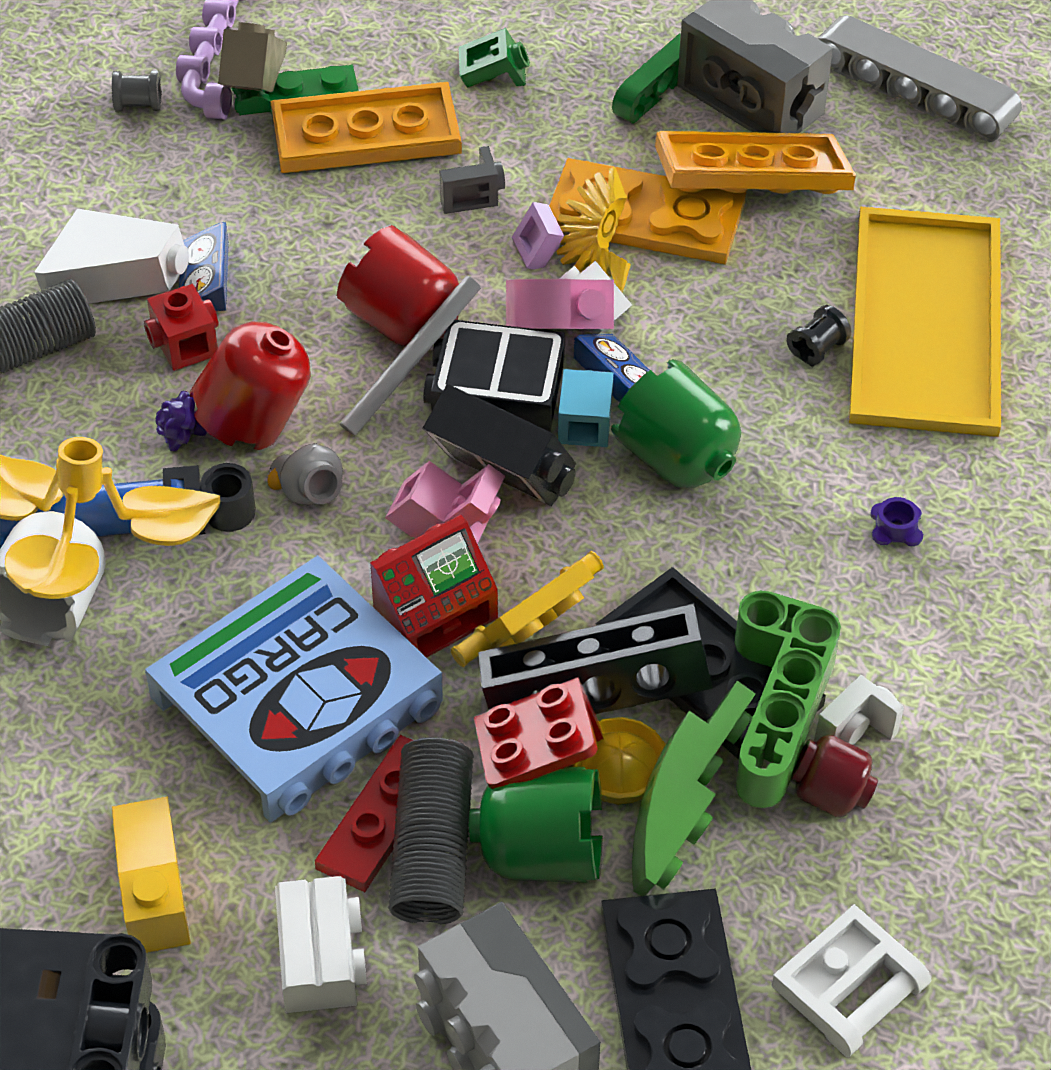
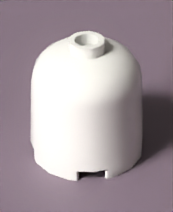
(38, 618)

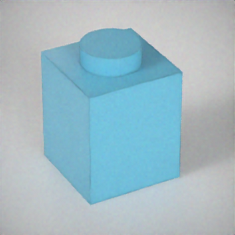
(585, 408)

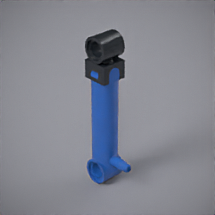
(225, 479)

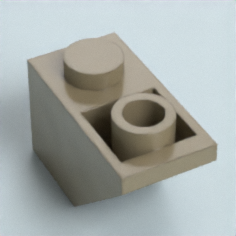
(251, 58)

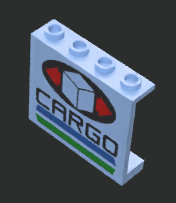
(298, 685)

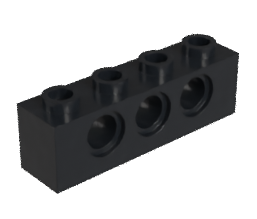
(615, 662)

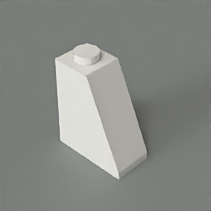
(114, 256)

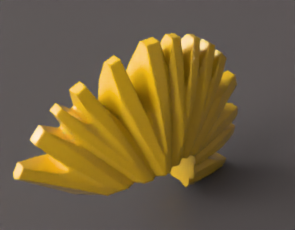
(590, 234)

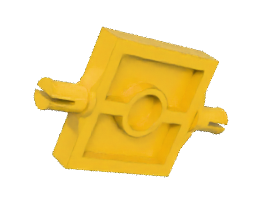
(532, 612)

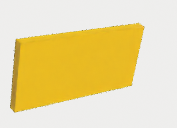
(927, 322)

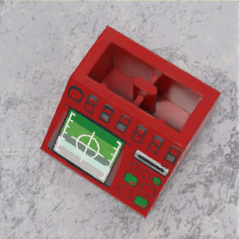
(435, 587)

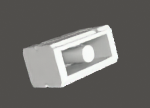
(316, 945)

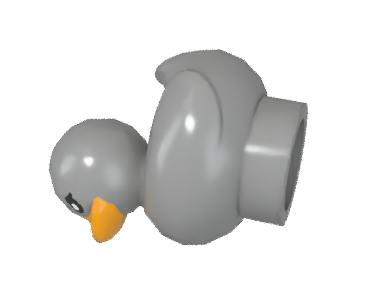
(308, 475)

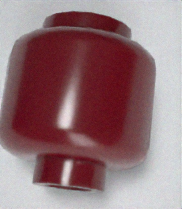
(834, 775)

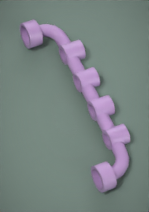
(194, 70)

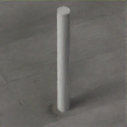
(410, 355)

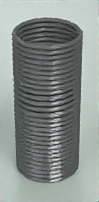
(54, 311)
(432, 821)

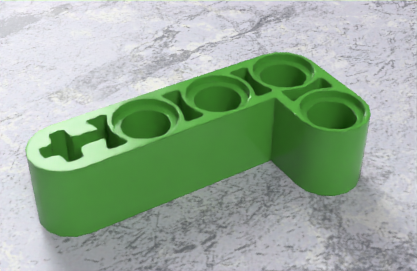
(802, 650)

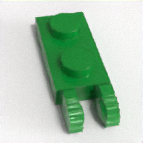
(295, 85)

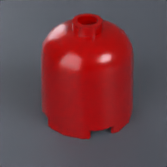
(396, 285)
(251, 385)

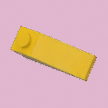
(150, 874)

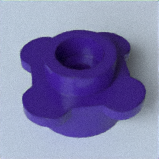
(901, 511)

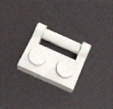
(840, 963)

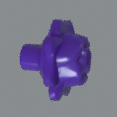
(177, 421)

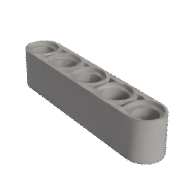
(921, 78)

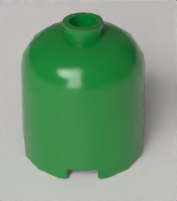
(679, 427)
(541, 827)

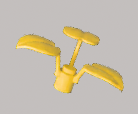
(61, 568)

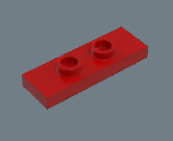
(367, 830)

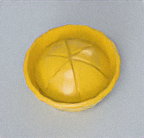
(624, 759)

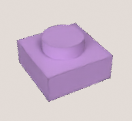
(537, 236)

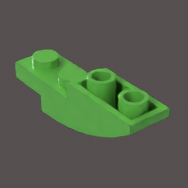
(677, 790)

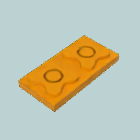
(365, 127)
(754, 161)
(659, 216)

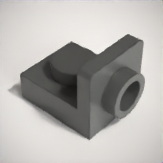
(472, 185)

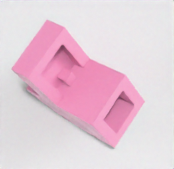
(560, 303)
(436, 497)

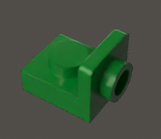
(491, 57)

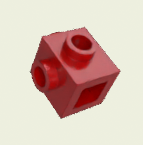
(180, 316)

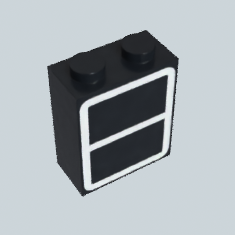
(501, 365)
(485, 435)

